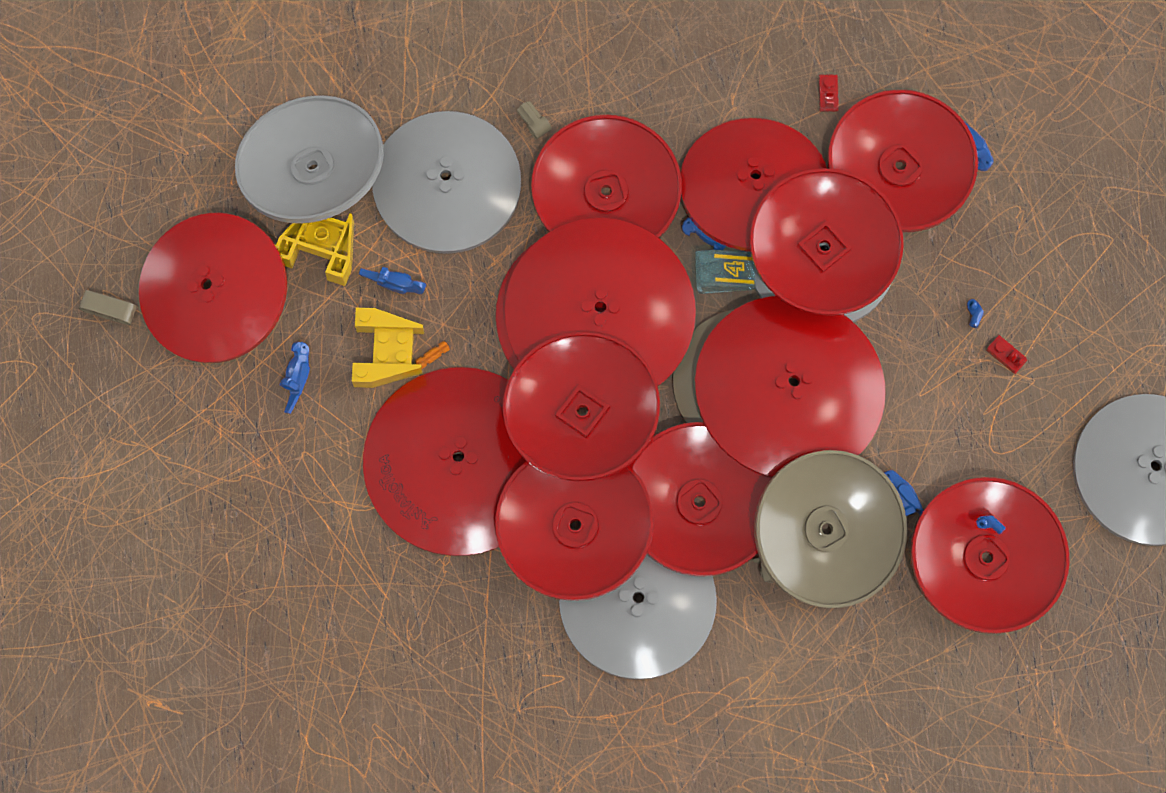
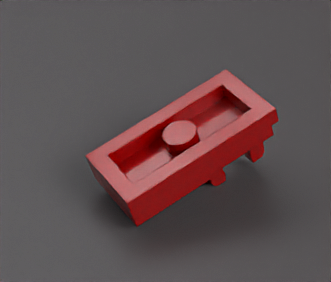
(828, 93)
(1006, 354)

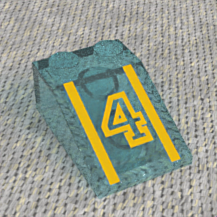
(724, 271)

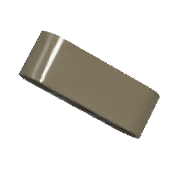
(107, 307)

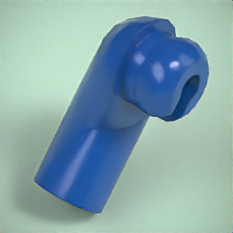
(976, 312)
(990, 522)

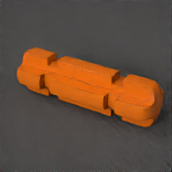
(433, 354)

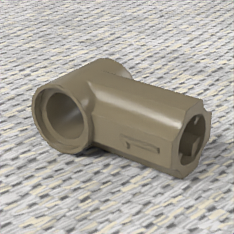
(536, 124)

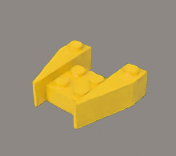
(323, 238)
(391, 348)

